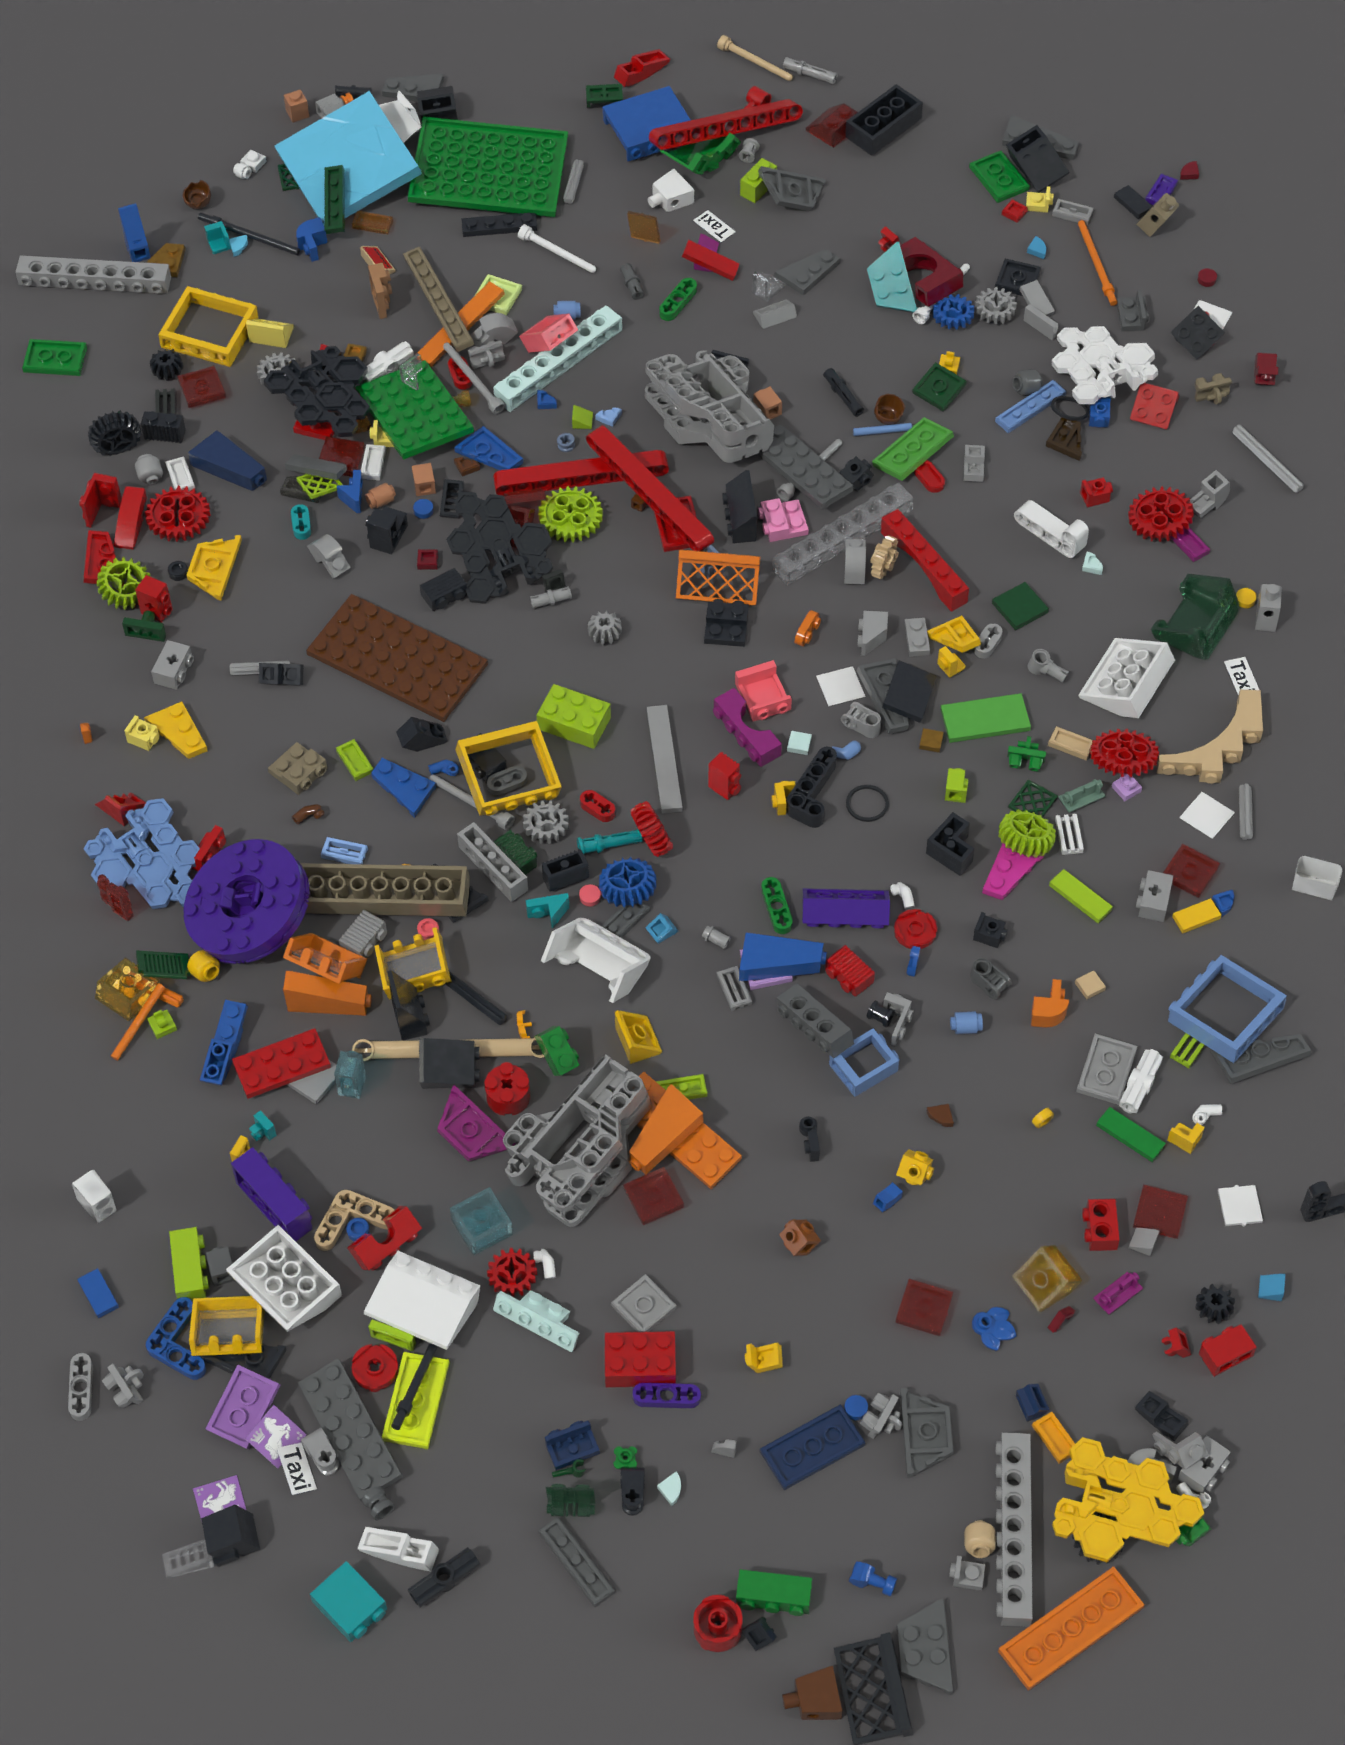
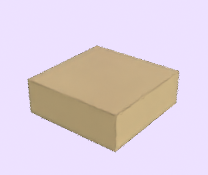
(1090, 985)

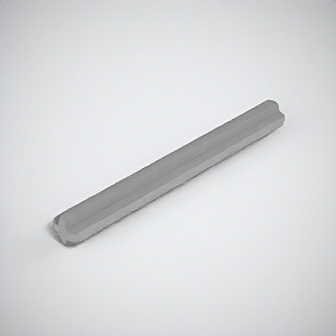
(1267, 458)

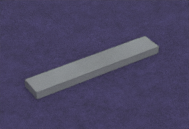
(664, 759)

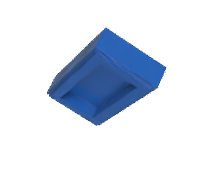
(98, 1293)

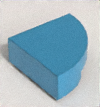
(1037, 248)

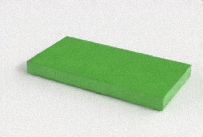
(912, 449)
(985, 718)

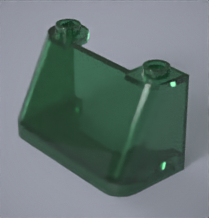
(1201, 617)

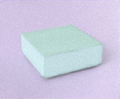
(799, 742)

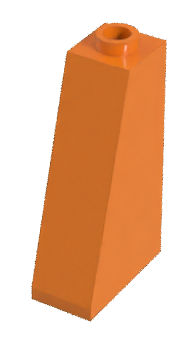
(322, 995)
(665, 1129)

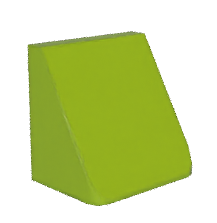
(581, 418)

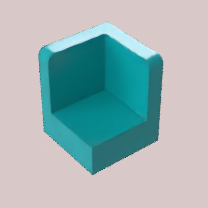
(217, 237)

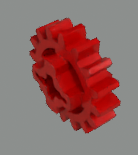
(501, 1268)

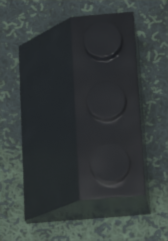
(740, 509)

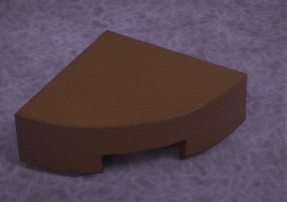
(466, 466)
(941, 1115)

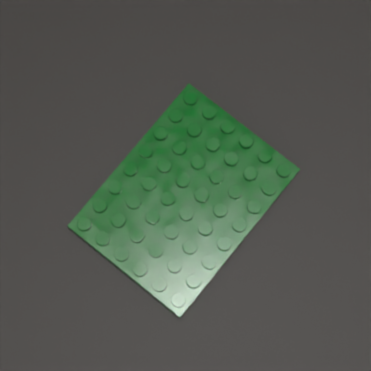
(489, 166)

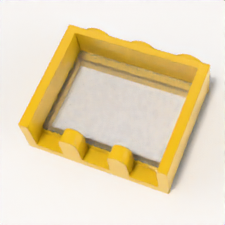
(418, 963)
(226, 1326)

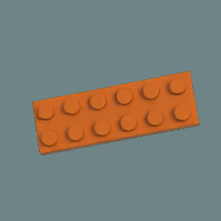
(702, 1151)
(1071, 1628)

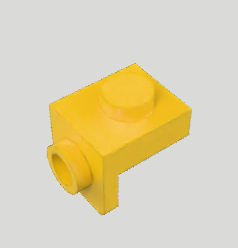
(949, 662)
(781, 791)
(764, 1357)

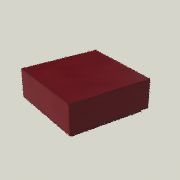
(427, 559)

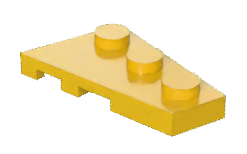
(179, 729)

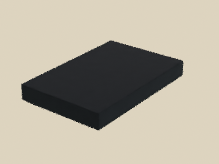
(909, 691)

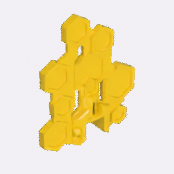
(1133, 1508)

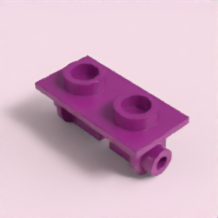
(1118, 1292)

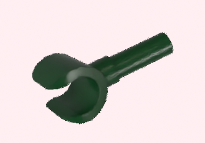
(571, 1470)

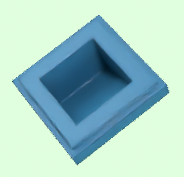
(661, 928)
(1272, 1287)

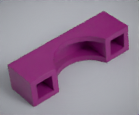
(761, 745)

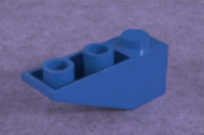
(134, 233)

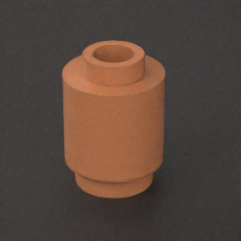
(380, 495)

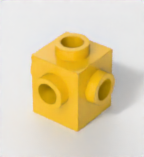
(915, 1167)

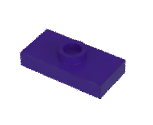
(1163, 185)

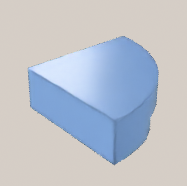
(609, 416)

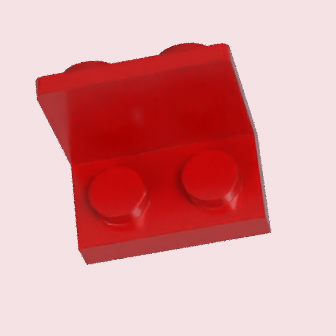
(1154, 405)
(99, 490)

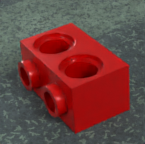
(1106, 1225)

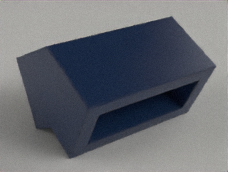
(1032, 1402)

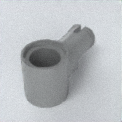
(1046, 665)

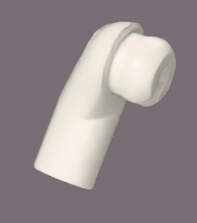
(905, 892)
(1205, 1111)
(548, 1263)
(1205, 1498)

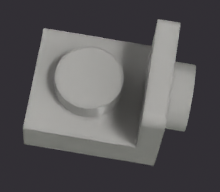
(967, 1574)

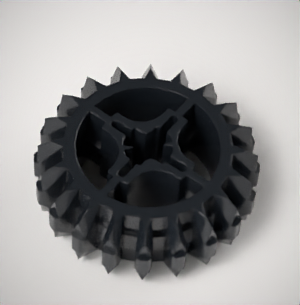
(114, 433)

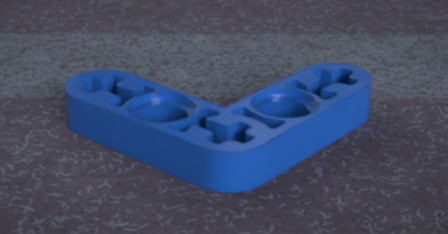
(169, 1346)

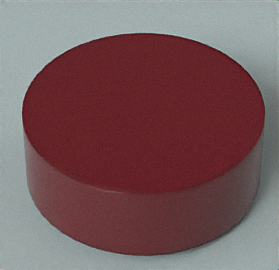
(1207, 277)

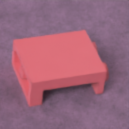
(762, 691)

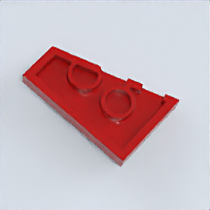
(98, 553)

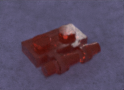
(116, 897)

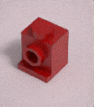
(1096, 492)

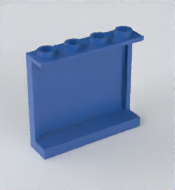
(639, 115)

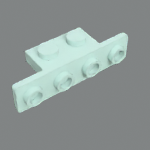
(538, 1316)

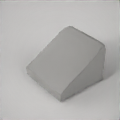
(1144, 1240)

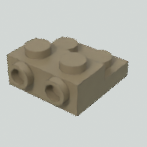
(298, 768)

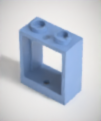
(849, 1077)

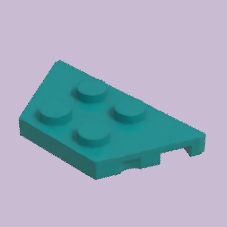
(891, 281)

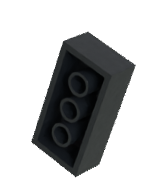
(883, 119)

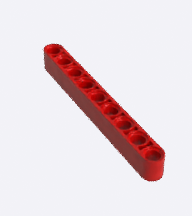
(718, 123)
(572, 473)
(650, 489)

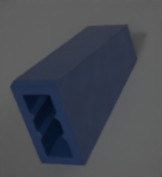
(227, 461)

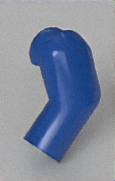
(444, 766)

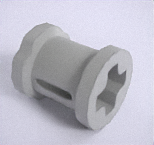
(749, 150)

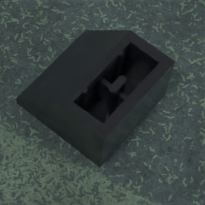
(437, 103)

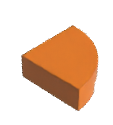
(86, 732)

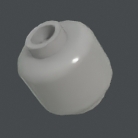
(148, 469)

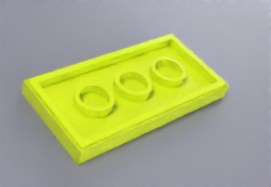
(419, 1425)

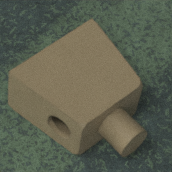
(1162, 209)

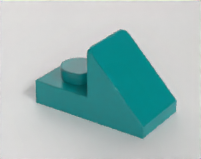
(554, 906)

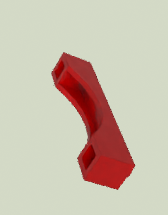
(946, 582)

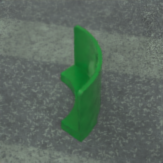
(705, 154)

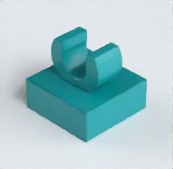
(262, 1127)

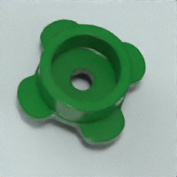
(620, 1453)

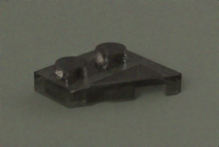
(293, 489)

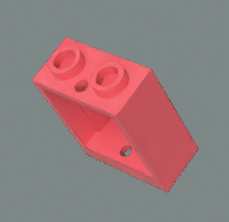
(545, 333)

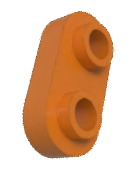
(805, 631)

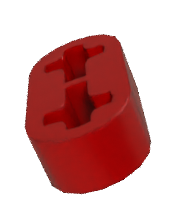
(599, 803)

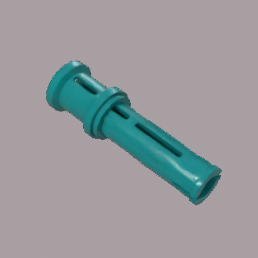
(599, 843)

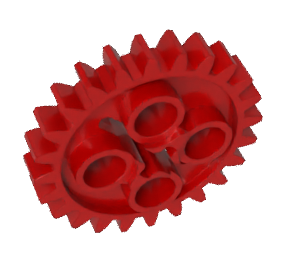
(192, 514)
(1161, 514)
(1124, 752)

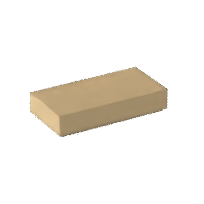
(1070, 743)

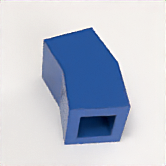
(888, 1197)

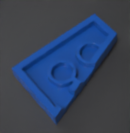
(489, 450)
(406, 786)

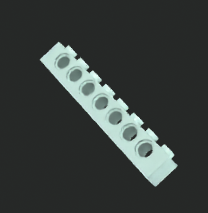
(551, 364)

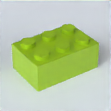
(573, 716)

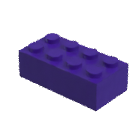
(271, 1194)

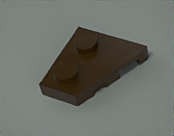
(1066, 438)

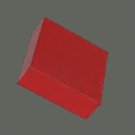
(1014, 210)

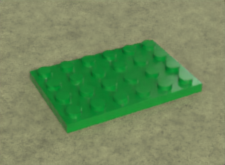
(413, 417)

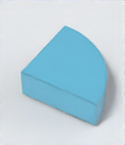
(238, 244)

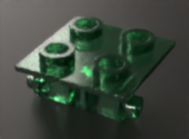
(560, 1494)

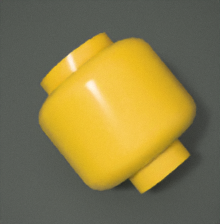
(203, 966)

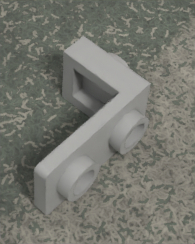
(903, 1009)
(1184, 1453)

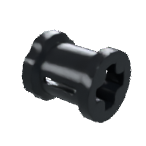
(880, 1013)

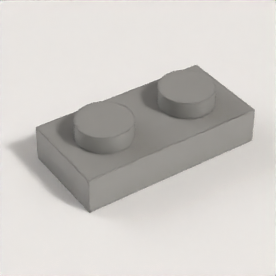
(917, 637)

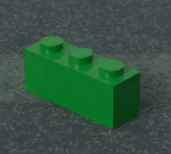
(773, 1592)

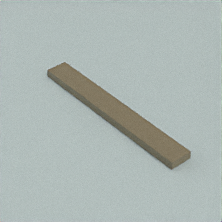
(438, 299)

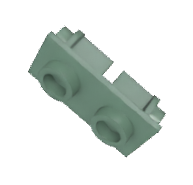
(1082, 795)

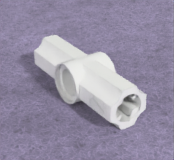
(388, 361)
(1140, 1081)

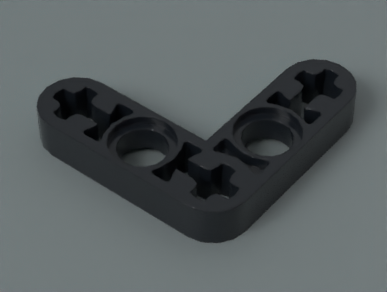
(1319, 1204)

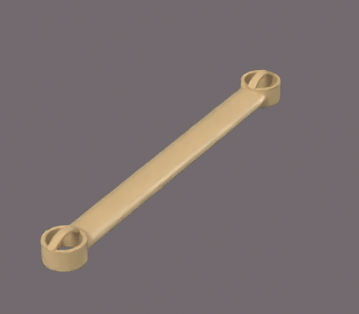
(410, 1049)

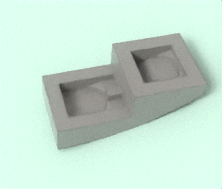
(974, 463)

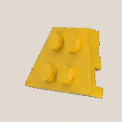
(213, 565)

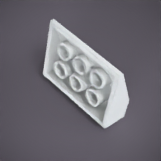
(1128, 676)
(285, 1279)
(423, 1300)

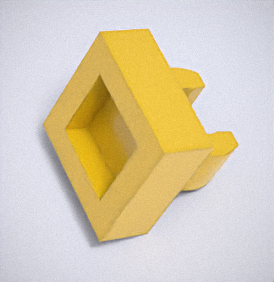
(950, 362)

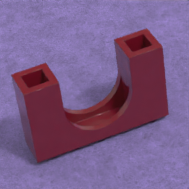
(943, 280)

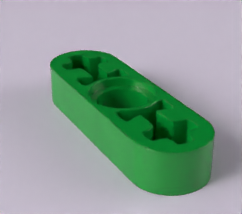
(679, 291)
(777, 897)

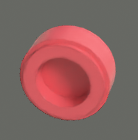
(590, 895)
(425, 928)

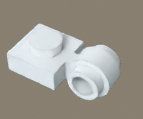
(250, 162)

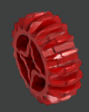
(651, 829)

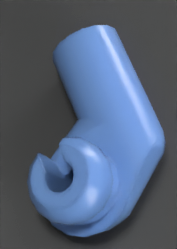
(848, 751)

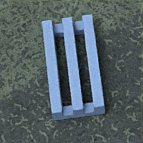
(342, 854)

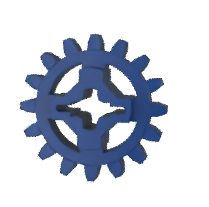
(953, 311)

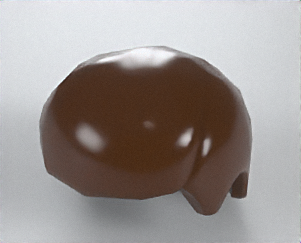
(197, 195)
(889, 409)

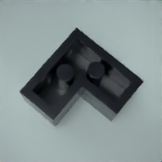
(386, 528)
(948, 844)

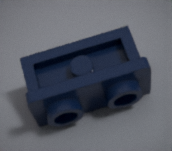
(571, 1444)

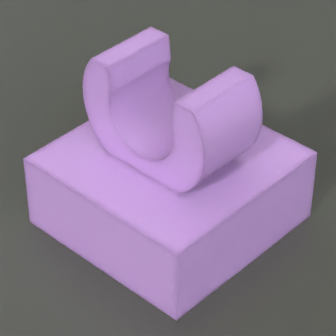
(1126, 787)

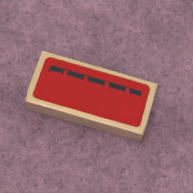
(373, 255)

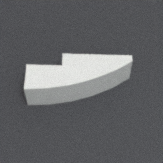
(399, 1548)

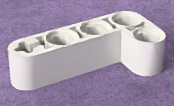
(1049, 528)

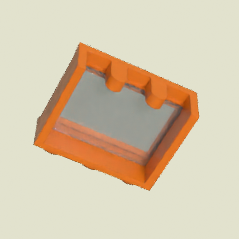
(324, 957)

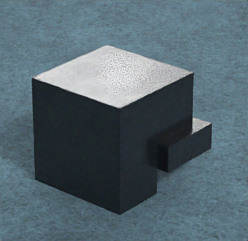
(230, 1534)

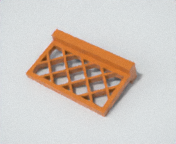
(720, 559)

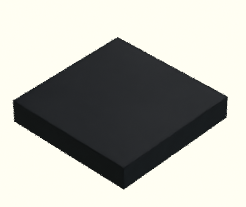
(1015, 274)

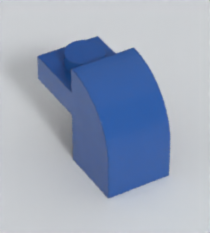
(309, 236)

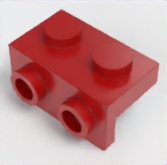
(209, 846)

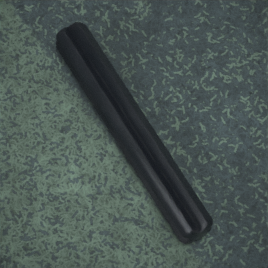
(476, 999)

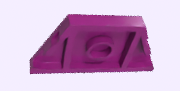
(469, 1128)

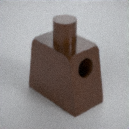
(815, 1696)

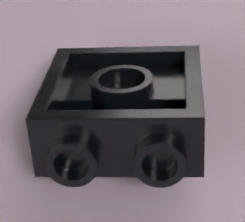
(726, 623)

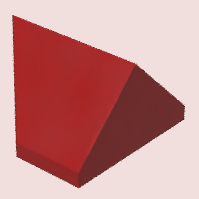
(119, 806)

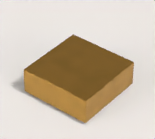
(355, 350)
(931, 740)

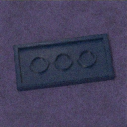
(812, 1447)

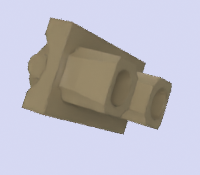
(1212, 390)

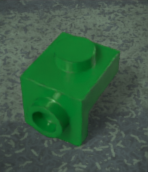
(1190, 1535)

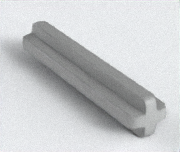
(573, 181)
(249, 667)
(1245, 811)

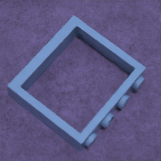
(1214, 1040)

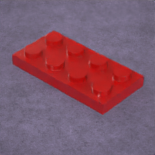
(281, 1063)

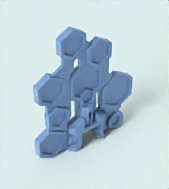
(151, 869)

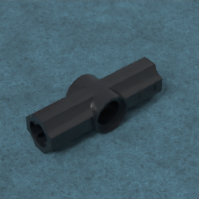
(431, 1586)

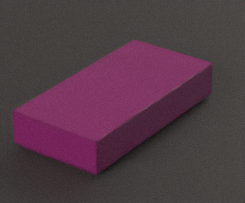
(1191, 545)

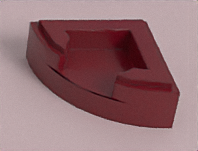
(1189, 171)
(1065, 1313)

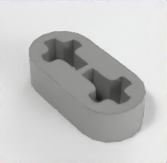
(991, 642)

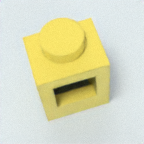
(141, 733)

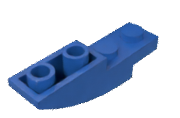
(225, 1043)

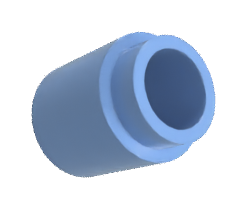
(567, 307)
(966, 1022)

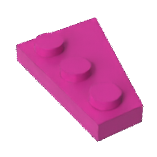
(1007, 872)

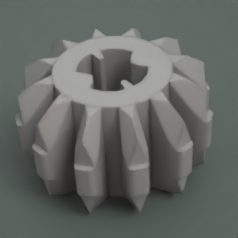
(604, 627)

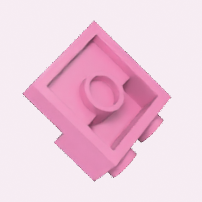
(782, 519)

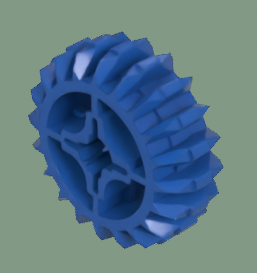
(640, 881)

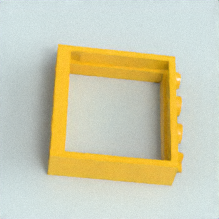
(203, 349)
(500, 738)

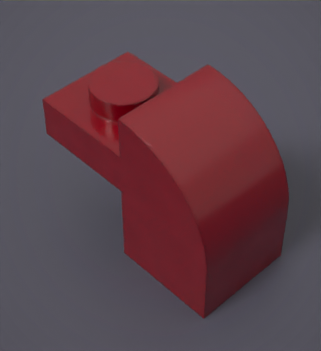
(1265, 368)

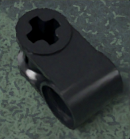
(632, 1488)

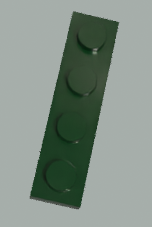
(334, 199)

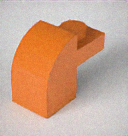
(1052, 1010)

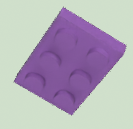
(242, 1405)

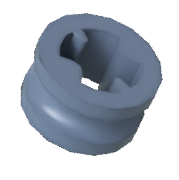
(566, 447)

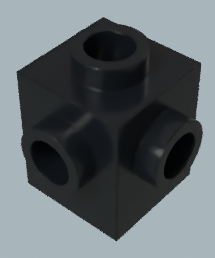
(857, 472)

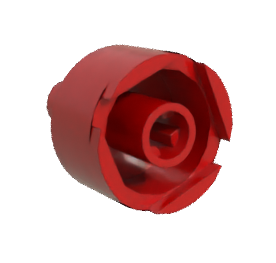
(507, 1089)
(715, 1637)

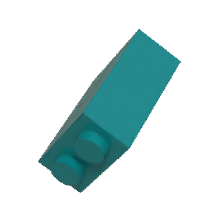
(349, 1602)

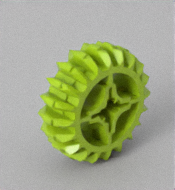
(109, 576)
(1027, 833)

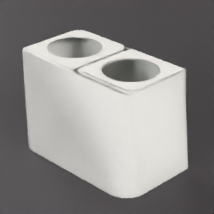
(1327, 876)
(97, 1199)

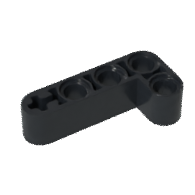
(813, 783)

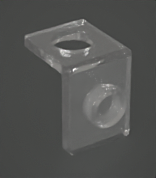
(410, 369)

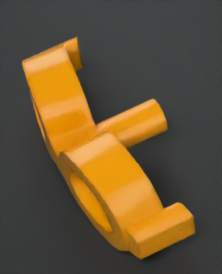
(521, 1026)

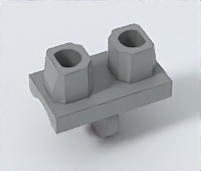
(486, 354)
(126, 1382)
(876, 1423)

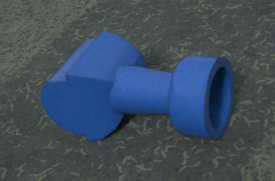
(864, 1574)

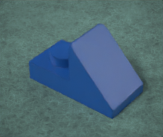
(352, 493)

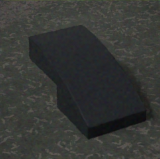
(281, 673)
(1159, 1415)

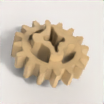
(884, 557)

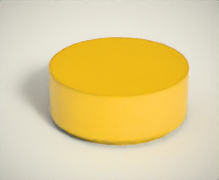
(1246, 597)
(1043, 1118)

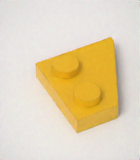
(955, 634)

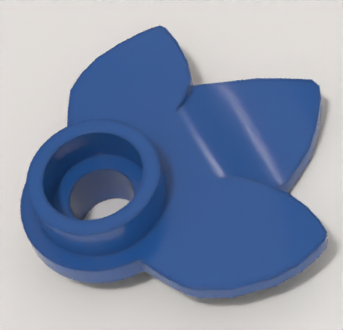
(996, 1328)

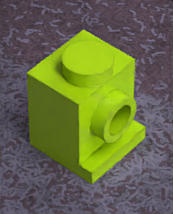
(956, 785)

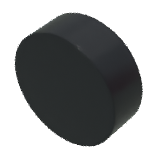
(177, 570)

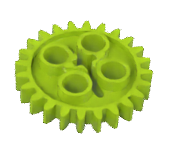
(570, 514)

